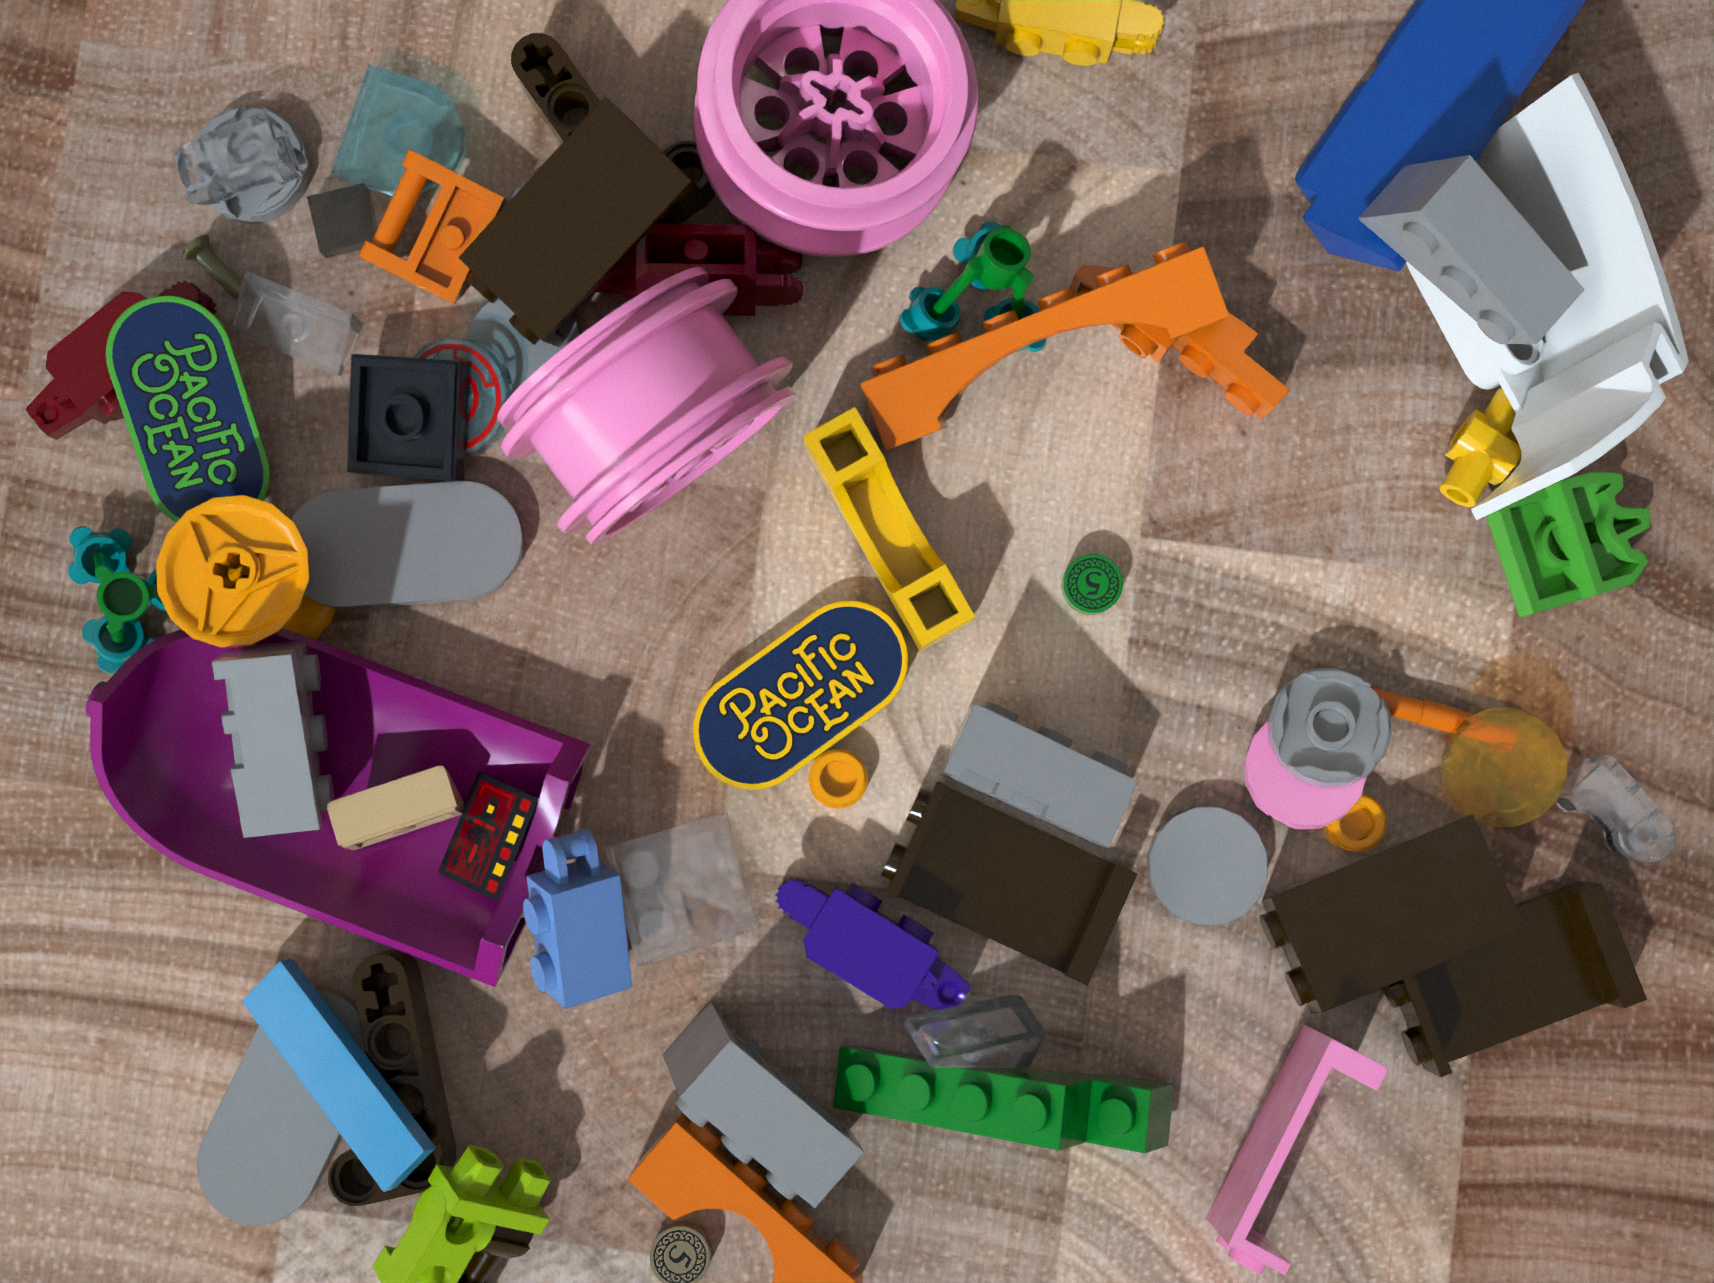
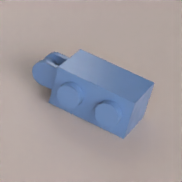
(577, 923)

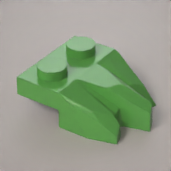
(1568, 542)

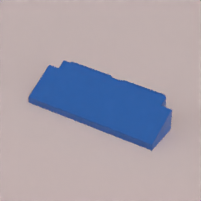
(1433, 97)

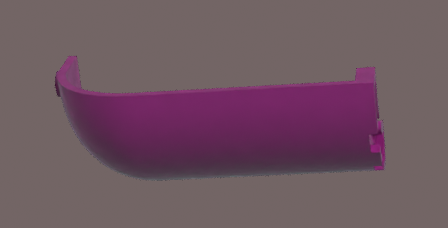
(170, 779)

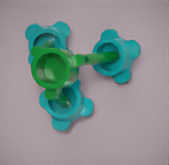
(994, 261)
(120, 596)

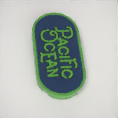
(186, 405)

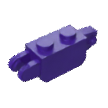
(869, 949)

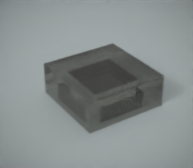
(343, 219)

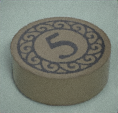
(680, 1253)

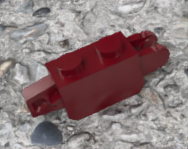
(722, 253)
(80, 370)

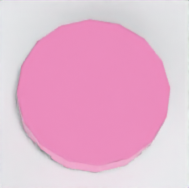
(1286, 797)

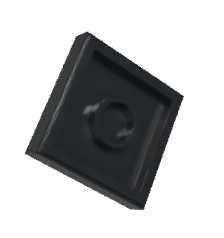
(408, 417)

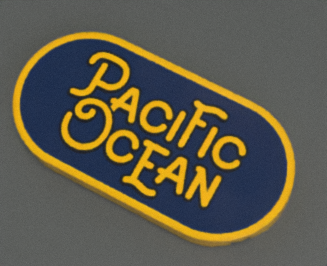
(800, 695)

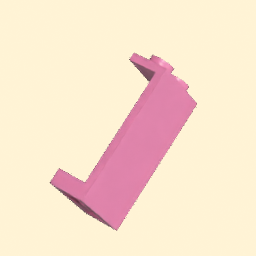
(1272, 1140)

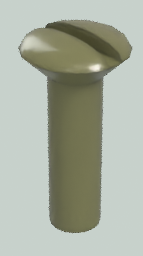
(199, 250)

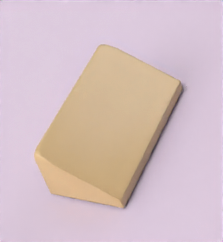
(395, 808)

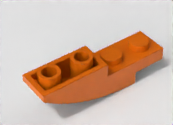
(1207, 351)

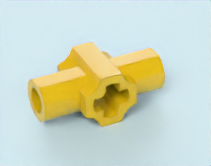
(1482, 452)

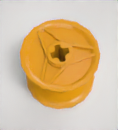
(237, 574)

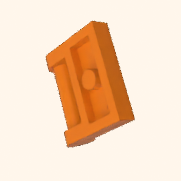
(452, 225)

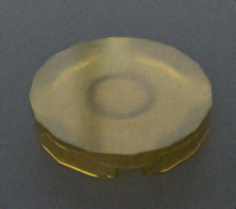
(1504, 767)

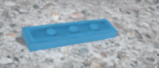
(338, 1075)

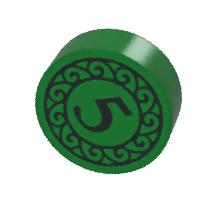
(1092, 584)

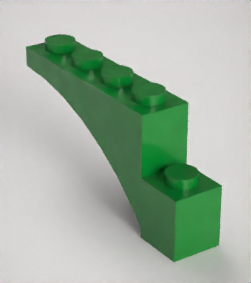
(1007, 1103)

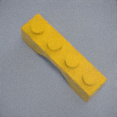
(886, 530)

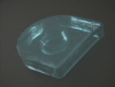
(389, 119)

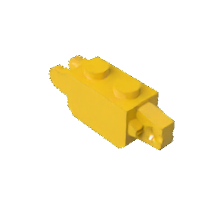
(1074, 29)

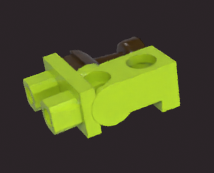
(468, 1221)

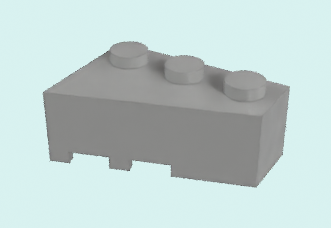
(1474, 248)
(275, 737)
(1040, 773)
(759, 1109)

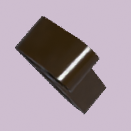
(575, 92)
(417, 1067)

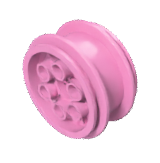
(876, 37)
(644, 403)

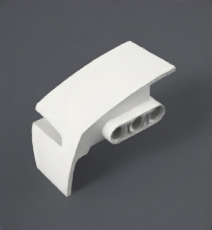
(1617, 342)

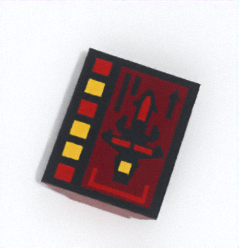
(488, 835)

